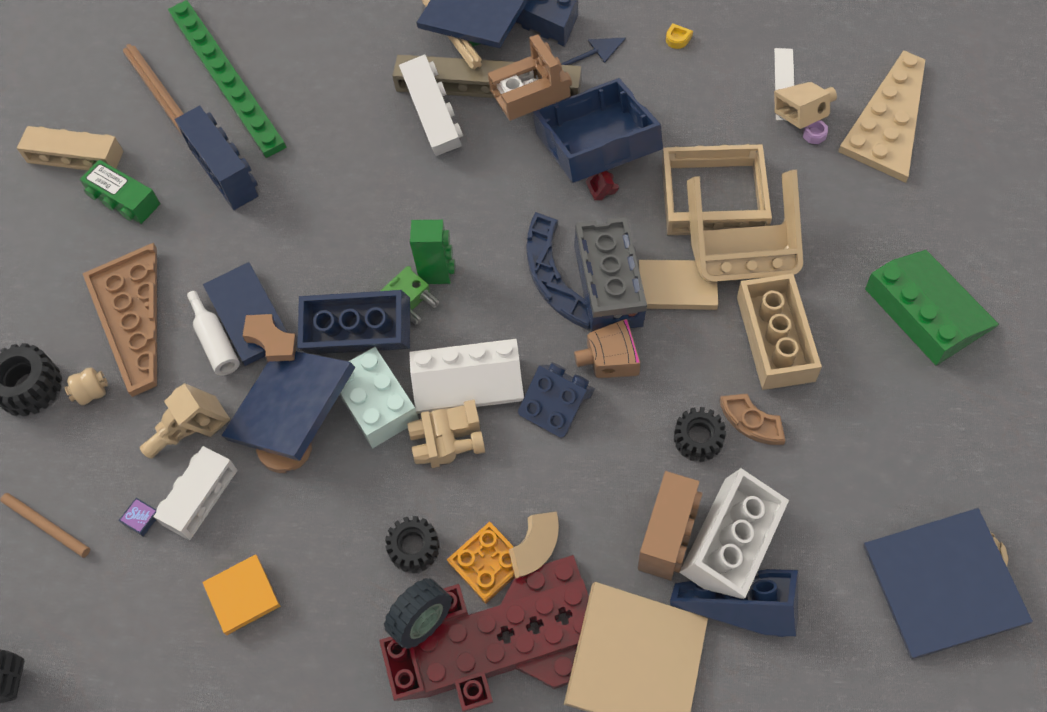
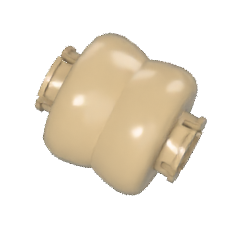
(86, 386)

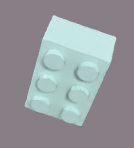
(377, 399)

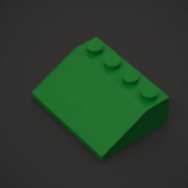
(929, 305)

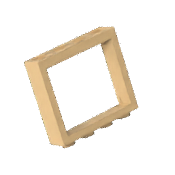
(717, 156)

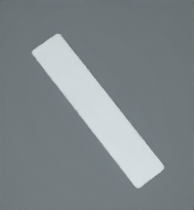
(783, 70)

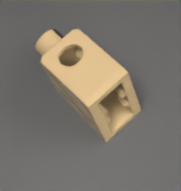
(804, 103)

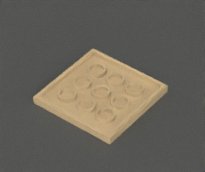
(635, 655)

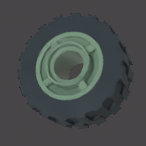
(417, 613)

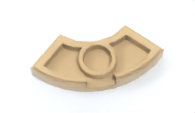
(537, 545)

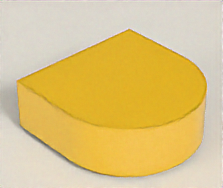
(678, 36)

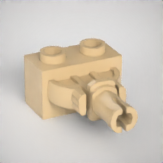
(187, 412)

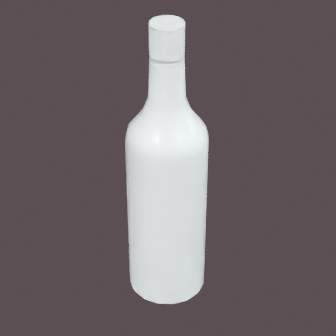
(213, 338)

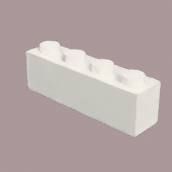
(430, 105)

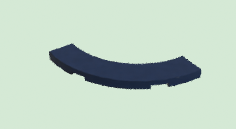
(546, 275)

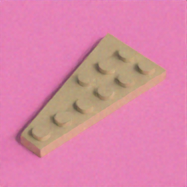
(887, 125)

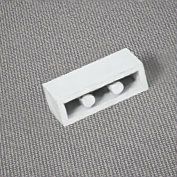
(195, 492)

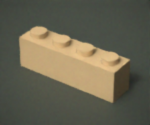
(68, 148)

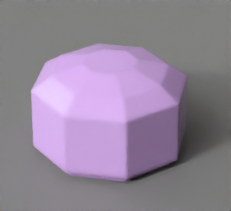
(815, 132)

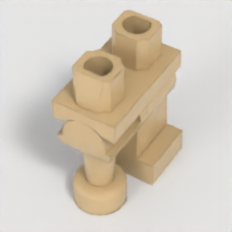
(440, 431)

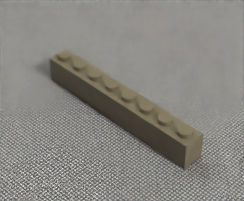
(464, 81)

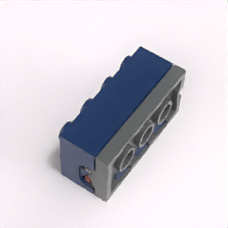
(609, 273)

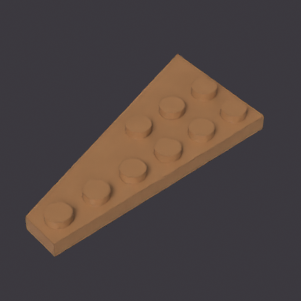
(127, 308)

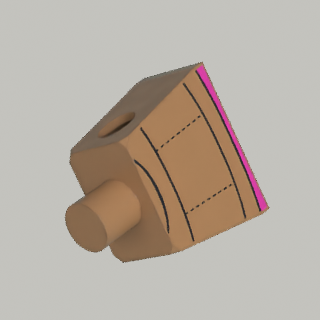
(610, 352)

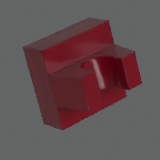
(602, 185)

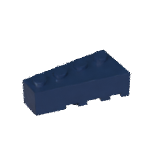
(550, 18)

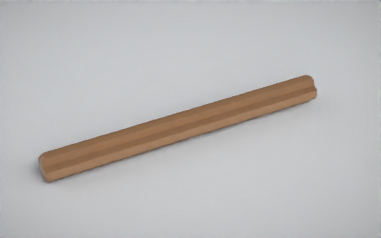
(153, 83)

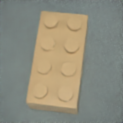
(778, 331)

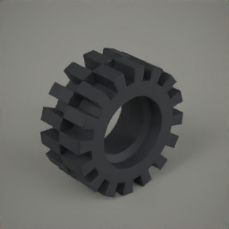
(705, 420)
(405, 529)

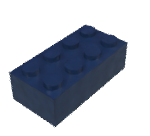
(218, 157)
(354, 322)

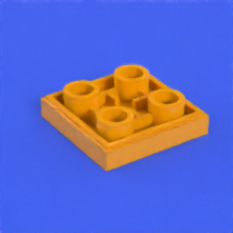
(484, 562)
(241, 594)

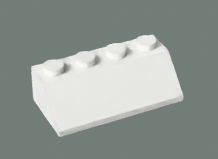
(464, 373)
(735, 535)

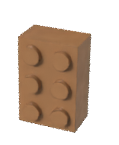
(670, 526)

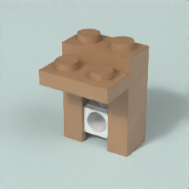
(530, 82)

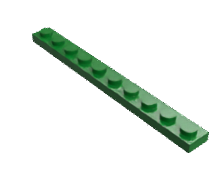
(227, 79)

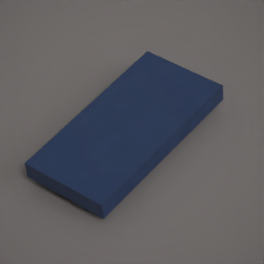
(239, 295)

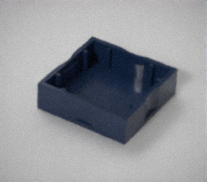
(597, 130)

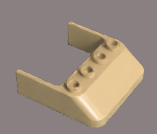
(748, 250)

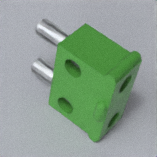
(415, 288)

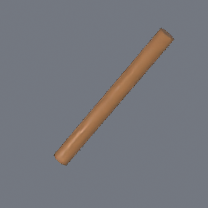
(45, 525)

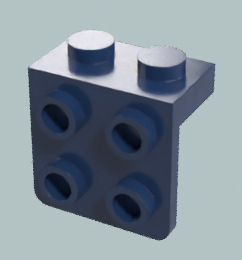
(554, 398)

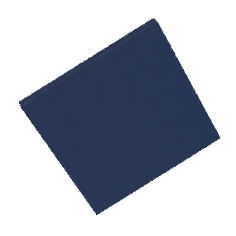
(472, 20)
(289, 404)
(946, 583)

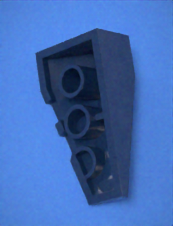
(767, 609)

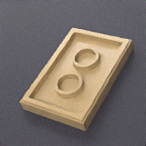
(676, 285)

